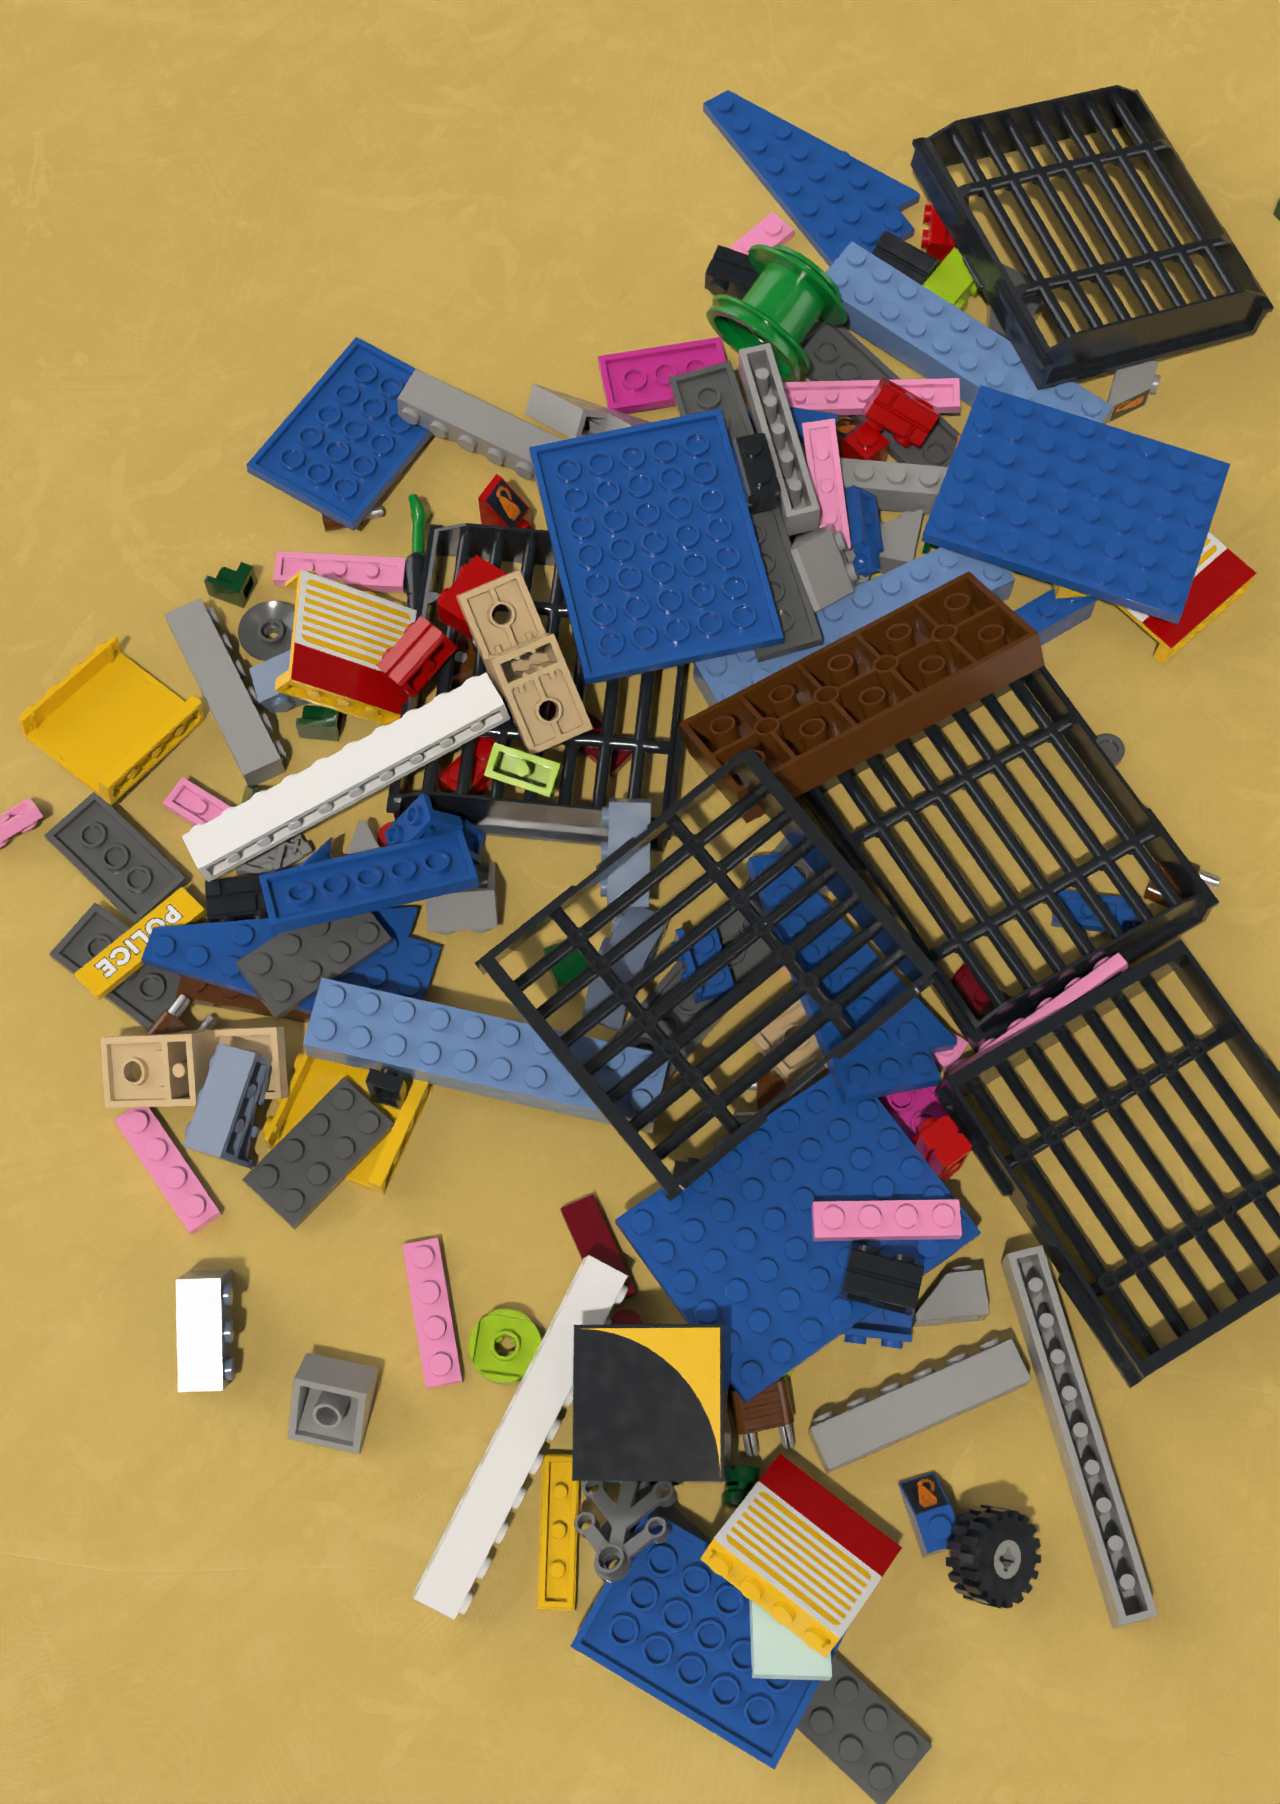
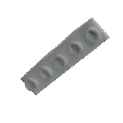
(574, 415)
(898, 540)

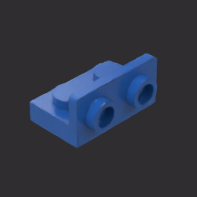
(420, 822)
(698, 957)
(883, 1324)

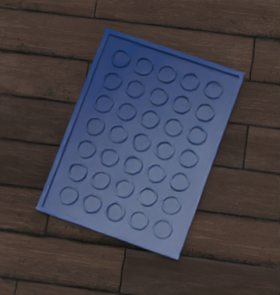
(1077, 504)
(654, 546)
(742, 1233)

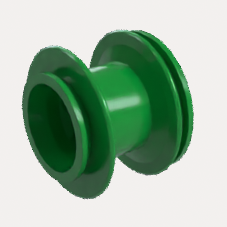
(779, 308)

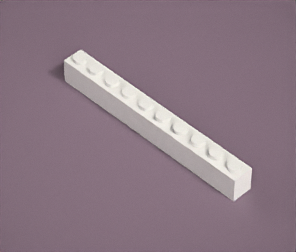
(345, 777)
(516, 1444)

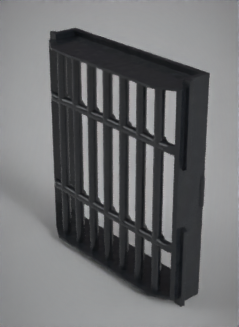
(1129, 339)
(531, 817)
(1148, 831)
(830, 870)
(1059, 1028)

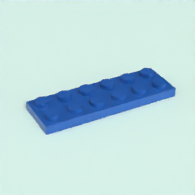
(368, 881)

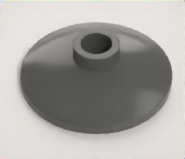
(261, 622)

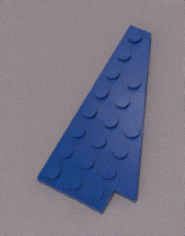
(816, 185)
(211, 949)
(899, 1051)

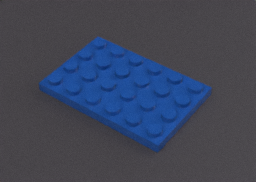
(344, 437)
(688, 1644)

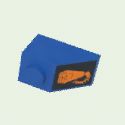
(928, 1513)

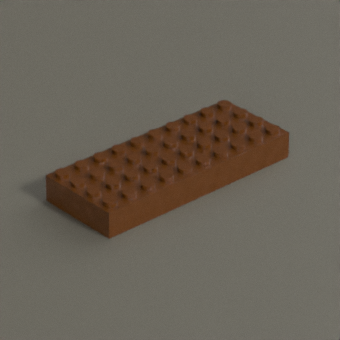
(868, 689)

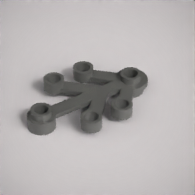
(623, 1519)

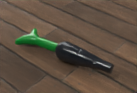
(415, 561)

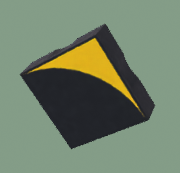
(651, 1402)

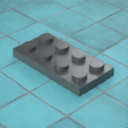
(115, 858)
(292, 963)
(141, 994)
(318, 1153)

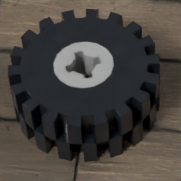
(993, 1556)

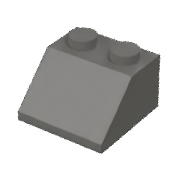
(824, 566)
(466, 909)
(331, 1402)

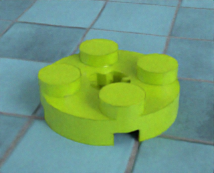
(492, 1330)

